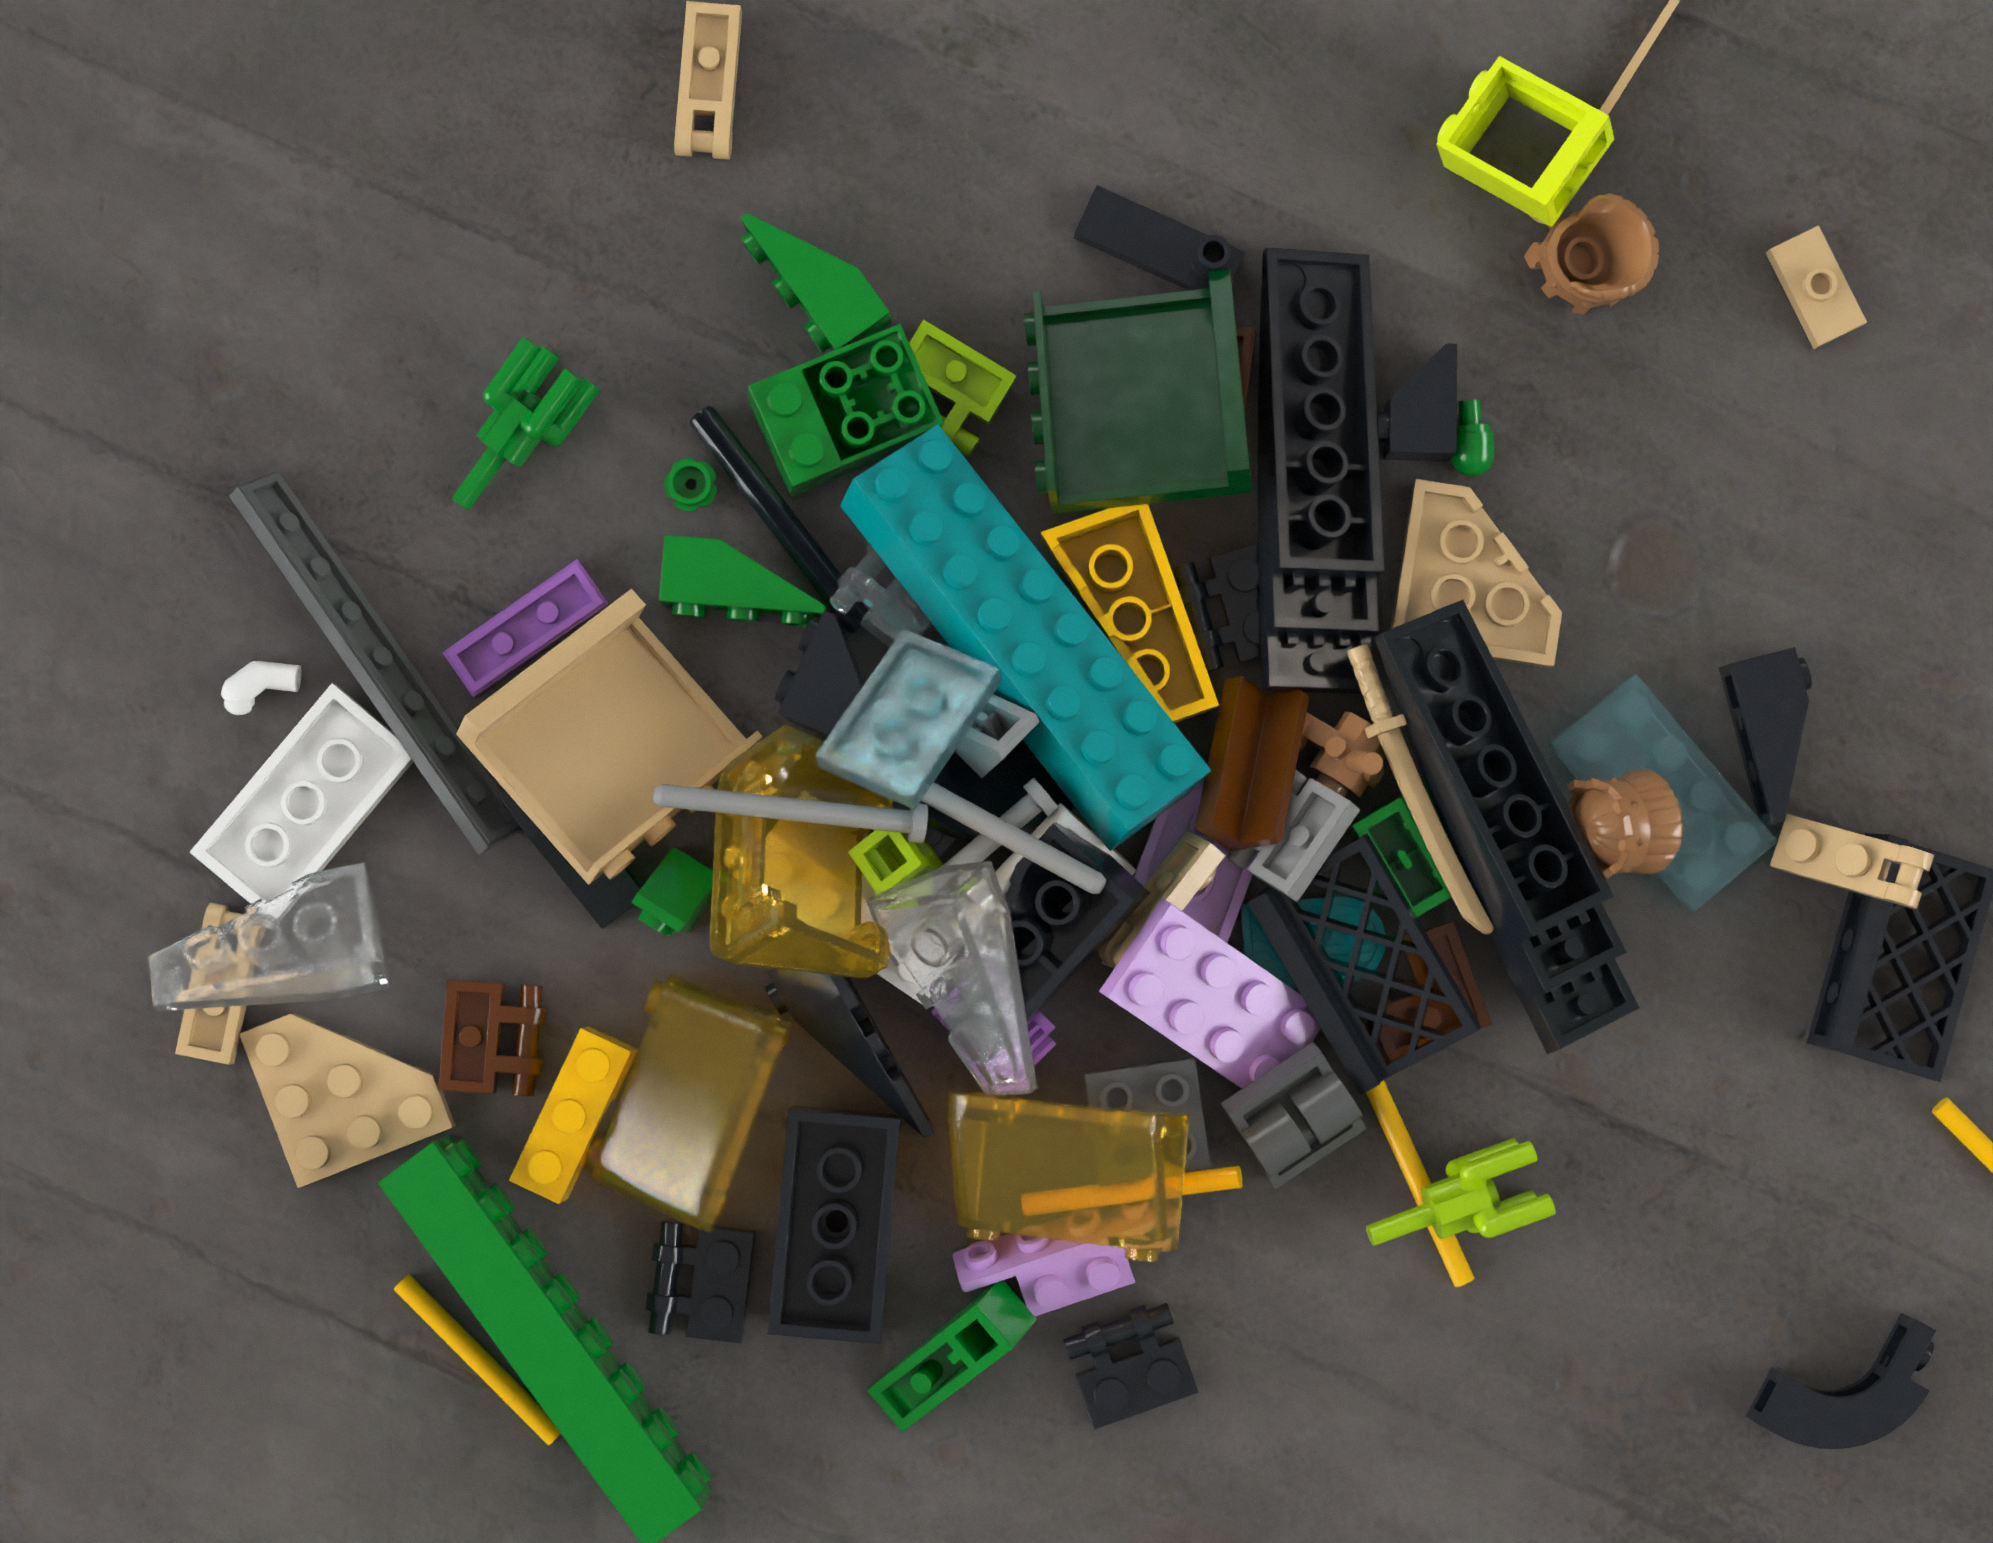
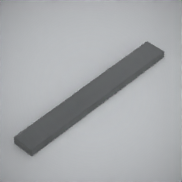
(375, 660)

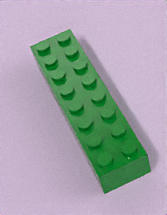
(549, 1338)

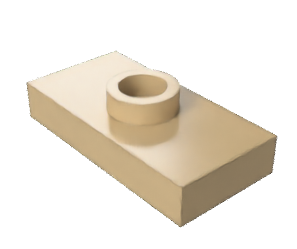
(1816, 287)

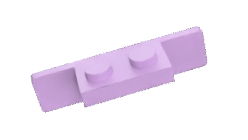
(1047, 1269)

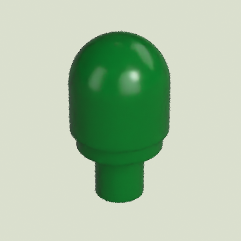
(1474, 441)

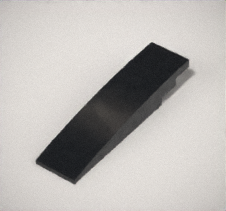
(1317, 470)
(1509, 826)

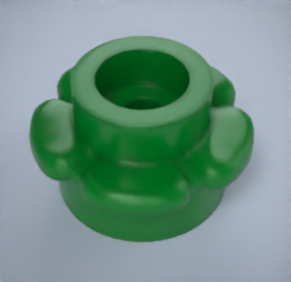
(681, 473)

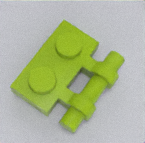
(962, 378)

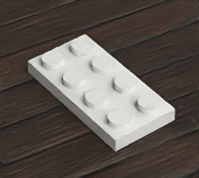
(304, 799)

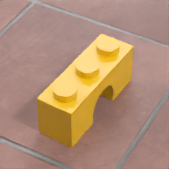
(572, 1114)

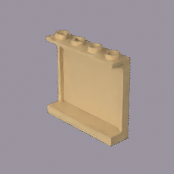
(594, 734)

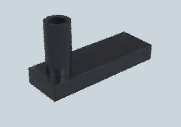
(1154, 241)

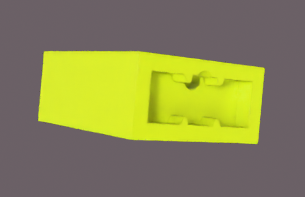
(1569, 167)

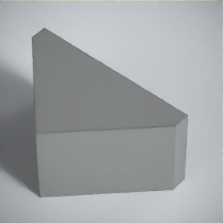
(995, 734)

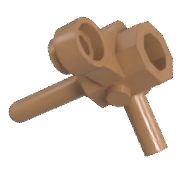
(1346, 755)

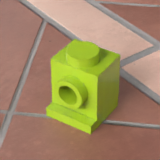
(891, 860)

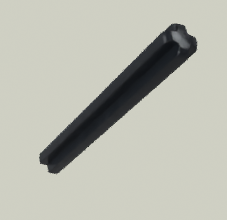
(774, 511)

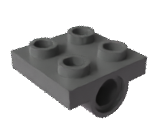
(1154, 1089)
(1294, 1115)

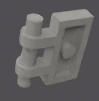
(1311, 831)

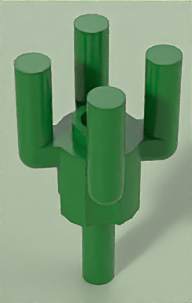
(521, 417)

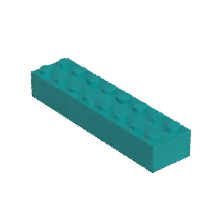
(1008, 608)

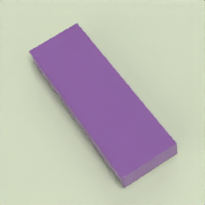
(526, 628)

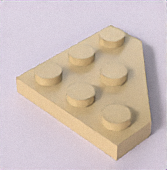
(1460, 554)
(339, 1097)

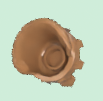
(1597, 253)
(1628, 821)

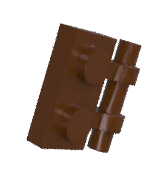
(473, 1037)

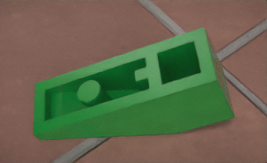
(953, 1355)

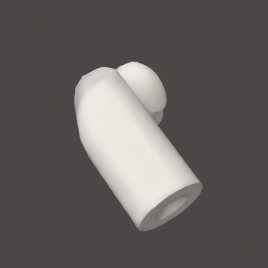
(254, 678)

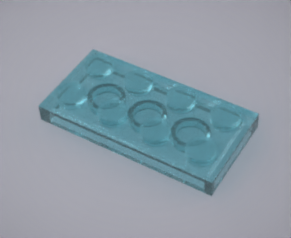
(1638, 733)

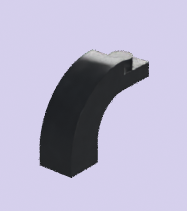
(1858, 1411)

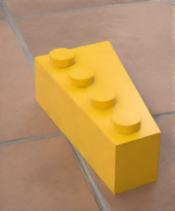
(1132, 596)

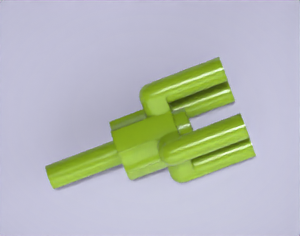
(1470, 1198)

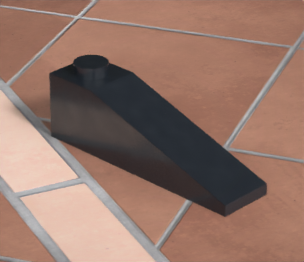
(1060, 923)
(841, 1023)

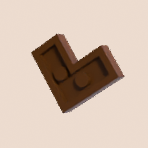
(1438, 1015)

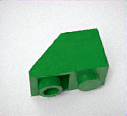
(675, 893)

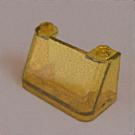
(789, 887)
(689, 1101)
(1067, 1172)

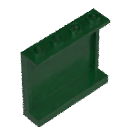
(1138, 399)

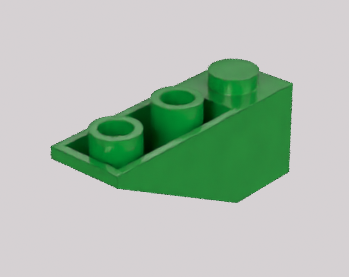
(826, 288)
(717, 577)

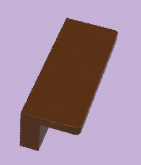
(1251, 765)

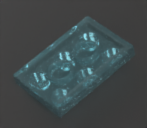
(908, 718)

